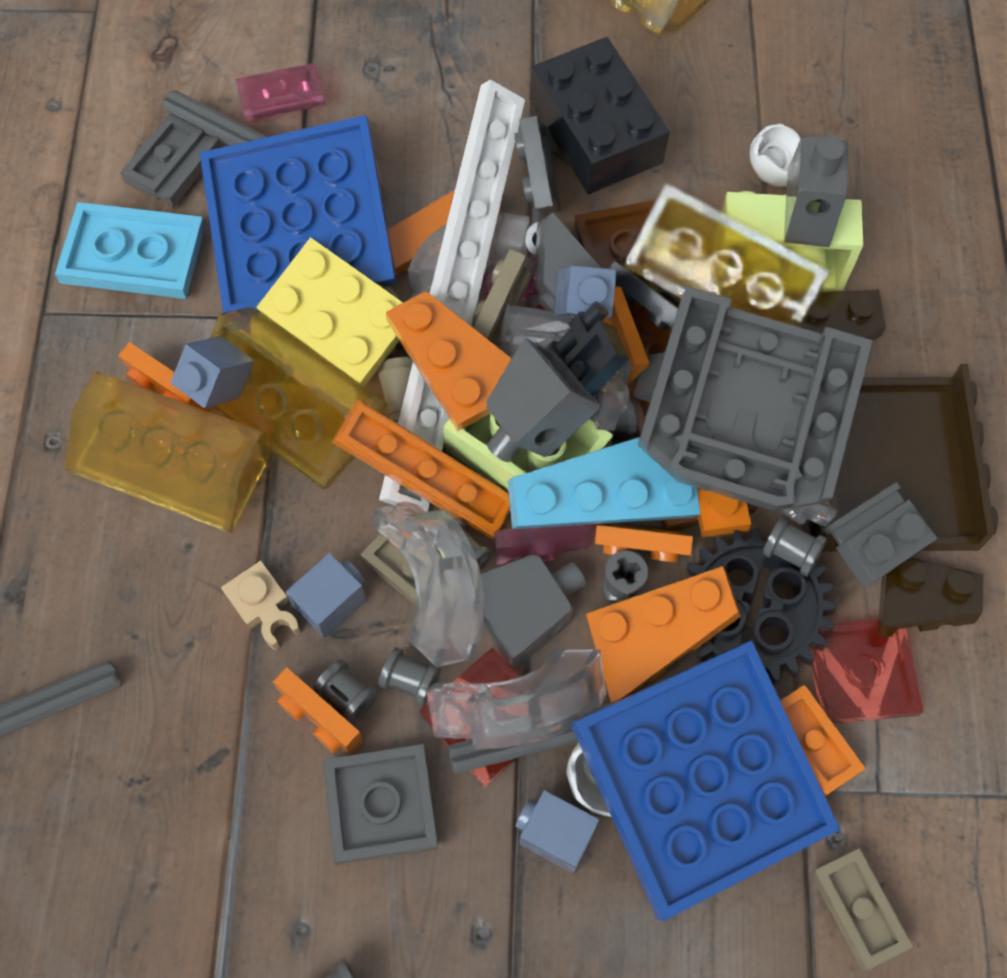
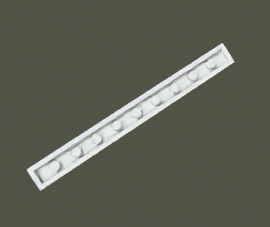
(463, 252)

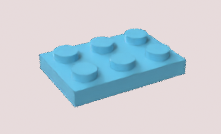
(131, 250)

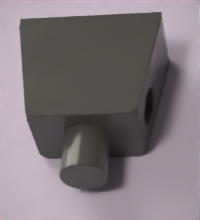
(818, 174)
(537, 403)
(527, 605)

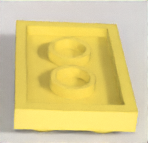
(333, 311)

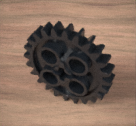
(797, 617)

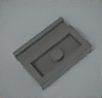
(169, 160)
(880, 535)

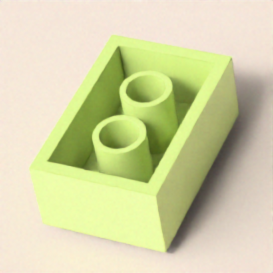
(767, 216)
(471, 448)

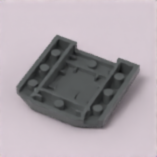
(753, 404)

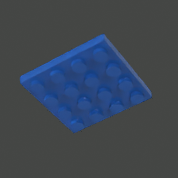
(292, 187)
(704, 779)

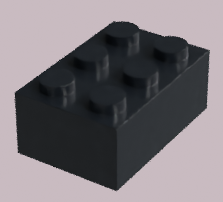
(598, 115)

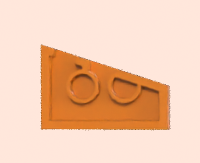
(450, 356)
(660, 627)

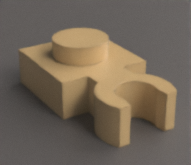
(258, 600)

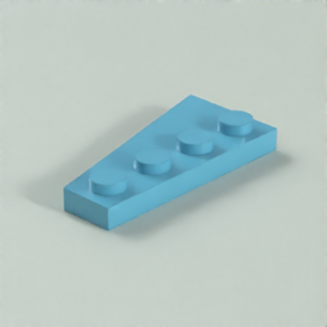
(598, 489)

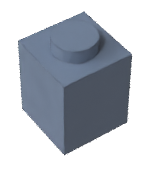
(581, 287)
(212, 371)
(328, 594)
(556, 830)

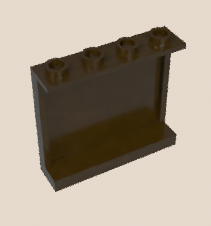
(929, 444)

